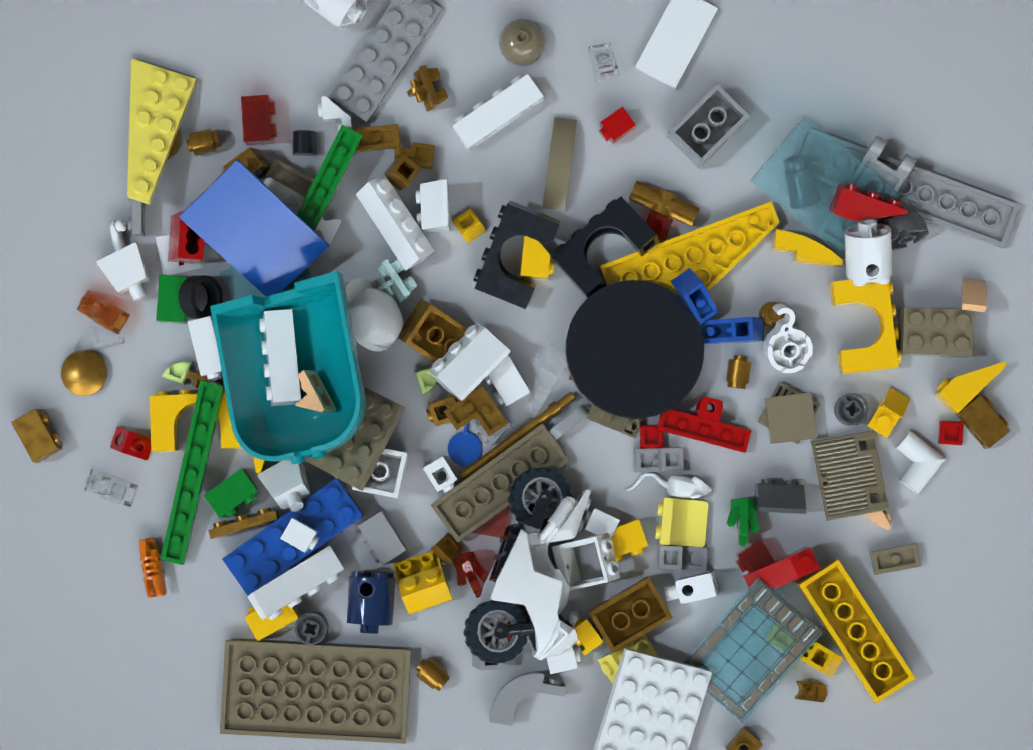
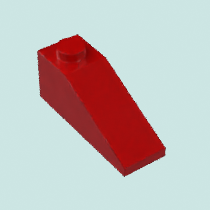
(785, 569)

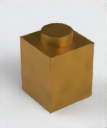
(402, 172)

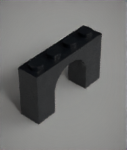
(616, 219)
(493, 276)

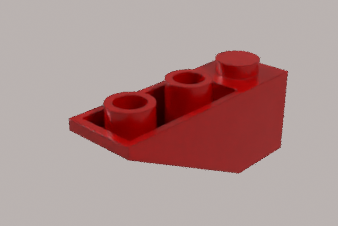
(859, 206)

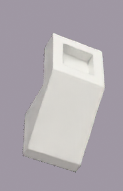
(332, 113)

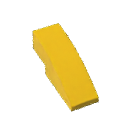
(804, 249)

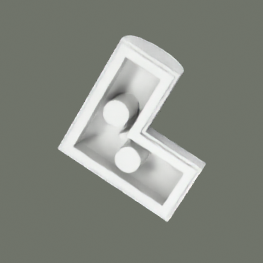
(924, 458)

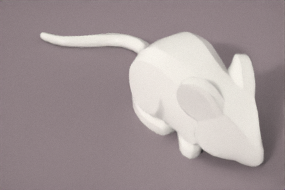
(679, 485)

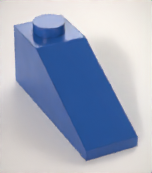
(733, 330)

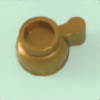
(769, 316)

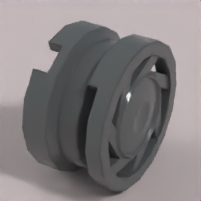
(851, 409)
(311, 628)

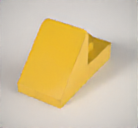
(888, 412)

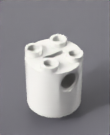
(339, 12)
(868, 252)

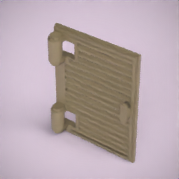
(849, 475)

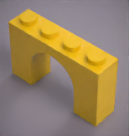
(883, 352)
(164, 419)

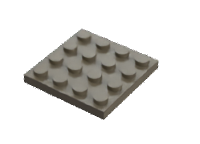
(359, 456)

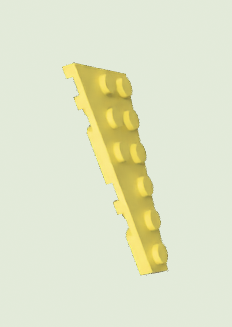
(155, 116)

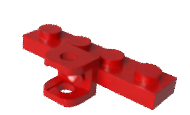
(705, 426)

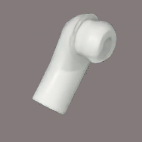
(116, 234)

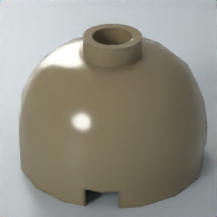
(522, 42)

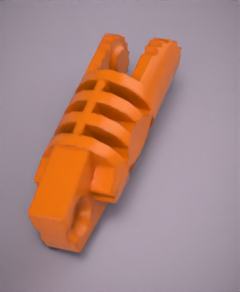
(152, 568)

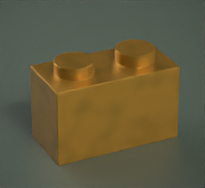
(983, 421)
(37, 435)

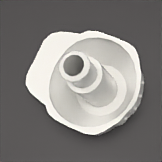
(373, 315)

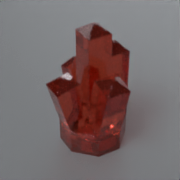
(468, 565)

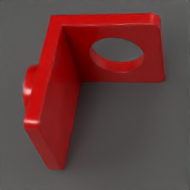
(132, 443)

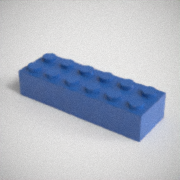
(268, 556)

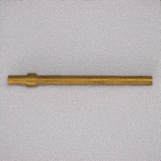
(554, 409)

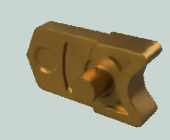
(197, 378)
(811, 692)

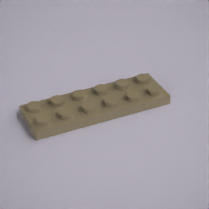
(488, 488)

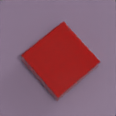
(950, 433)
(650, 437)

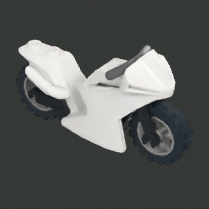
(523, 578)

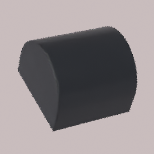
(304, 143)

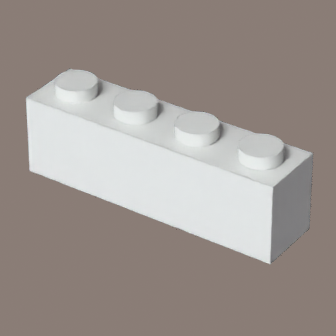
(497, 112)
(395, 222)
(281, 357)
(295, 583)

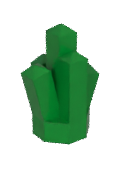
(744, 513)

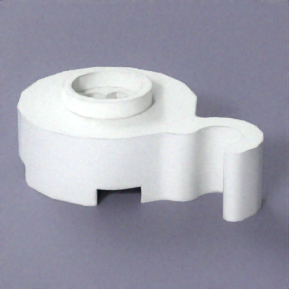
(787, 334)

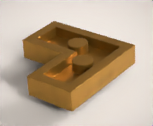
(480, 406)

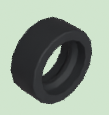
(187, 293)

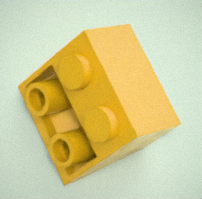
(422, 582)

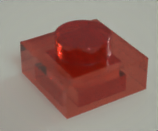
(659, 224)

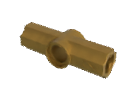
(664, 203)

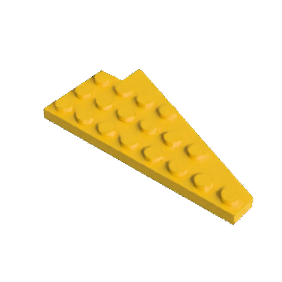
(706, 251)

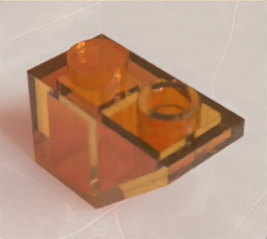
(103, 312)

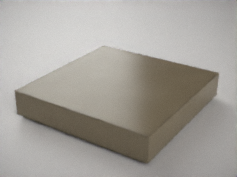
(790, 418)

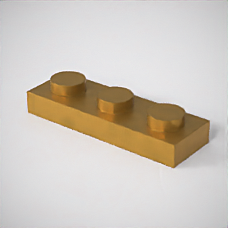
(243, 522)

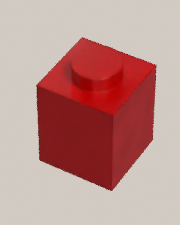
(616, 126)

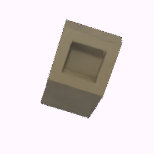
(620, 424)

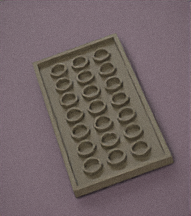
(315, 691)

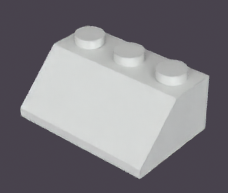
(468, 361)

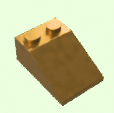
(430, 331)

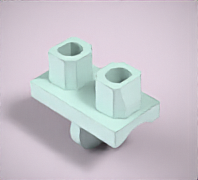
(391, 282)

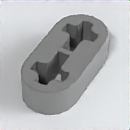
(568, 422)

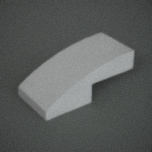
(658, 459)
(683, 558)

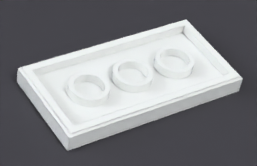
(676, 40)

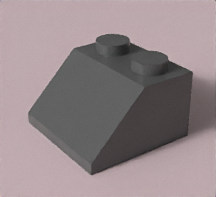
(779, 498)

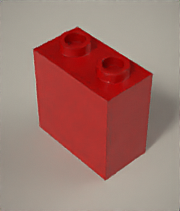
(184, 243)

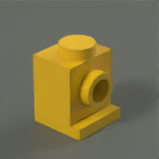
(586, 635)

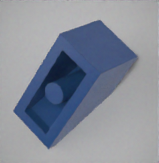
(695, 295)

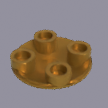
(84, 373)

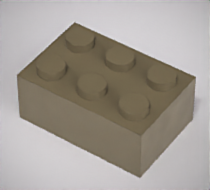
(936, 332)

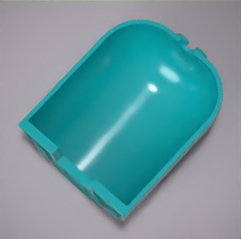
(322, 345)

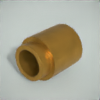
(203, 142)
(738, 372)
(432, 674)

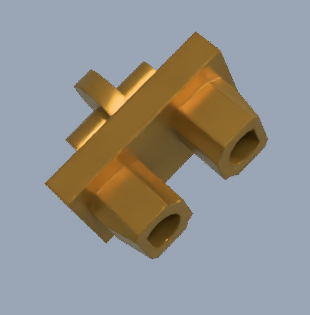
(423, 88)

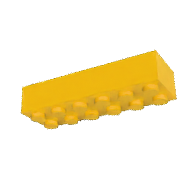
(855, 631)

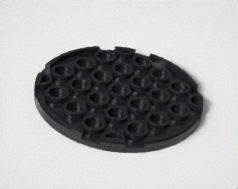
(634, 349)

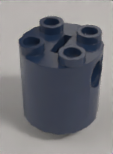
(368, 607)

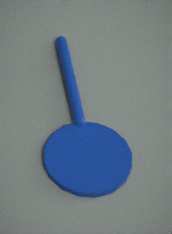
(464, 448)

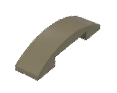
(559, 163)

